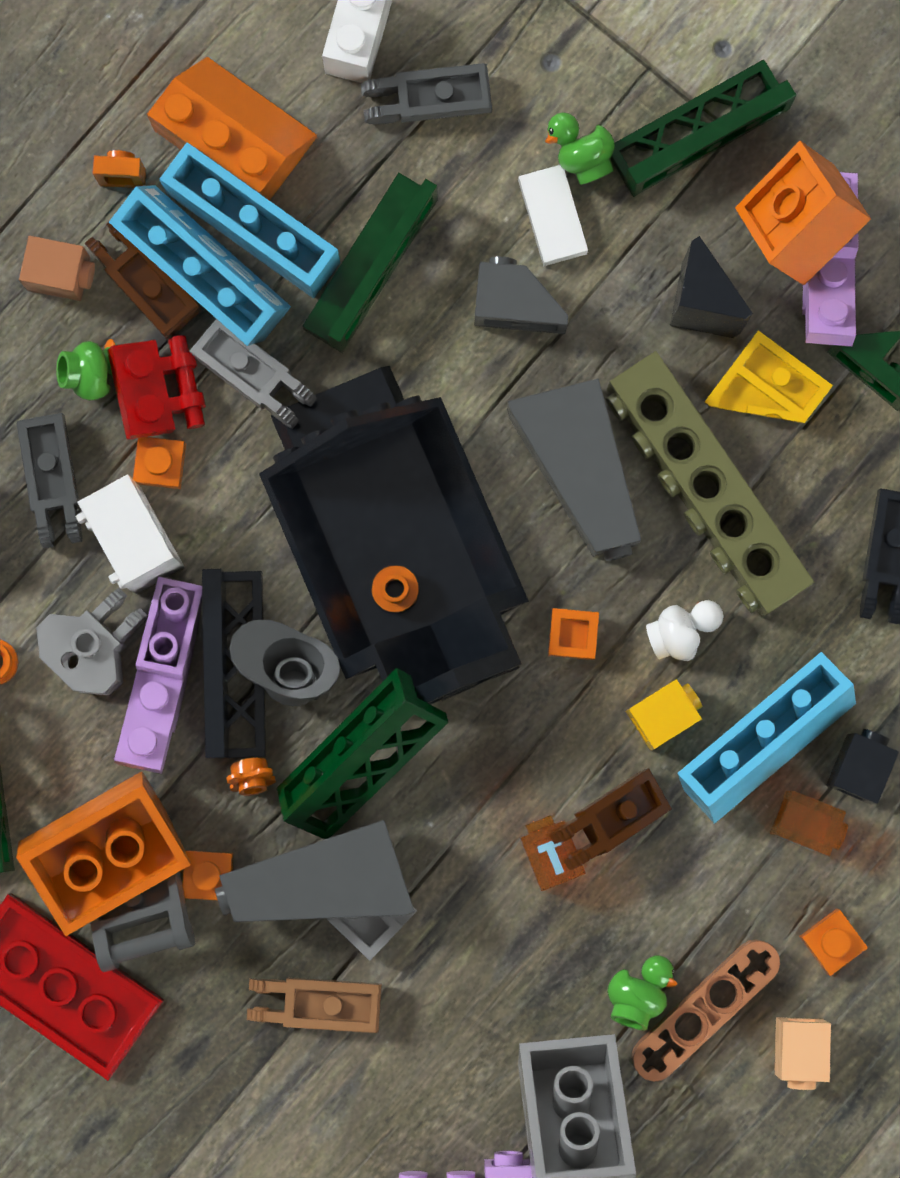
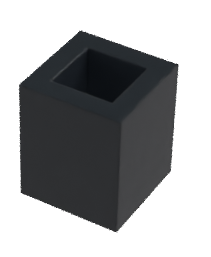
(863, 766)

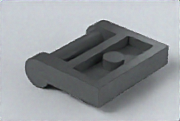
(153, 904)

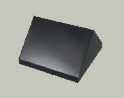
(706, 296)

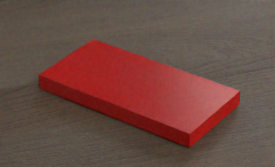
(64, 994)

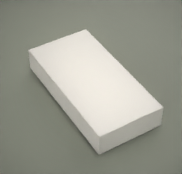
(553, 215)

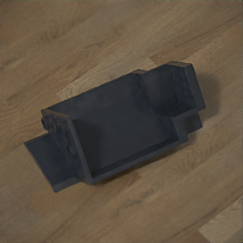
(387, 486)

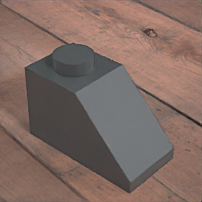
(515, 299)

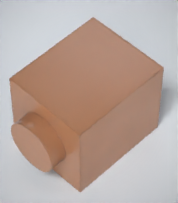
(56, 268)

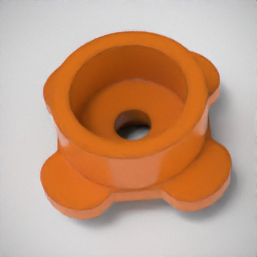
(250, 776)

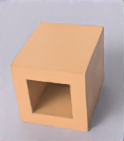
(802, 1052)

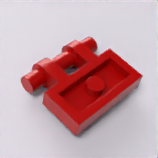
(143, 391)

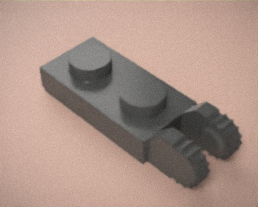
(430, 94)
(49, 474)

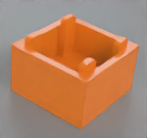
(802, 213)

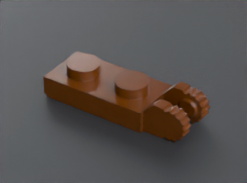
(147, 285)
(614, 817)

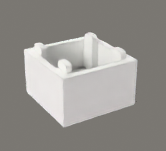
(129, 535)

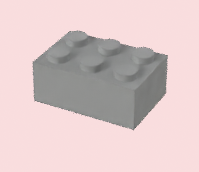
(575, 1109)

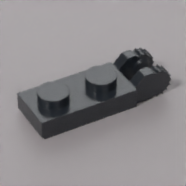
(883, 556)

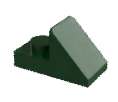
(867, 364)

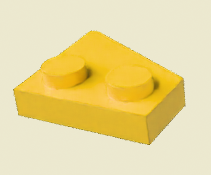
(769, 384)

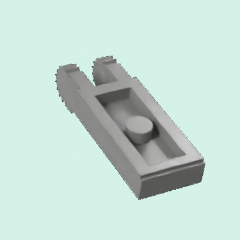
(250, 371)

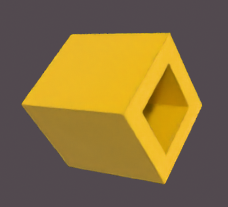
(665, 713)

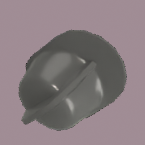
(284, 661)

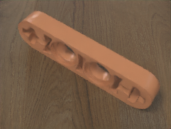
(711, 1016)

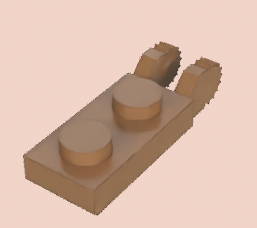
(321, 1004)

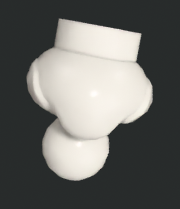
(676, 629)

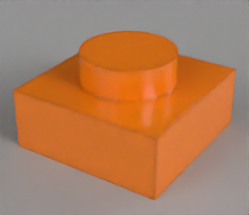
(119, 170)
(159, 462)
(573, 634)
(203, 873)
(833, 942)

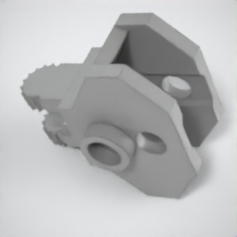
(94, 644)

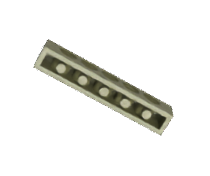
(653, 381)

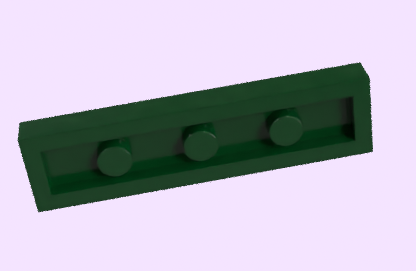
(704, 136)
(371, 261)
(348, 752)

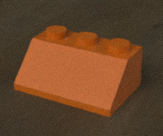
(231, 126)
(102, 853)

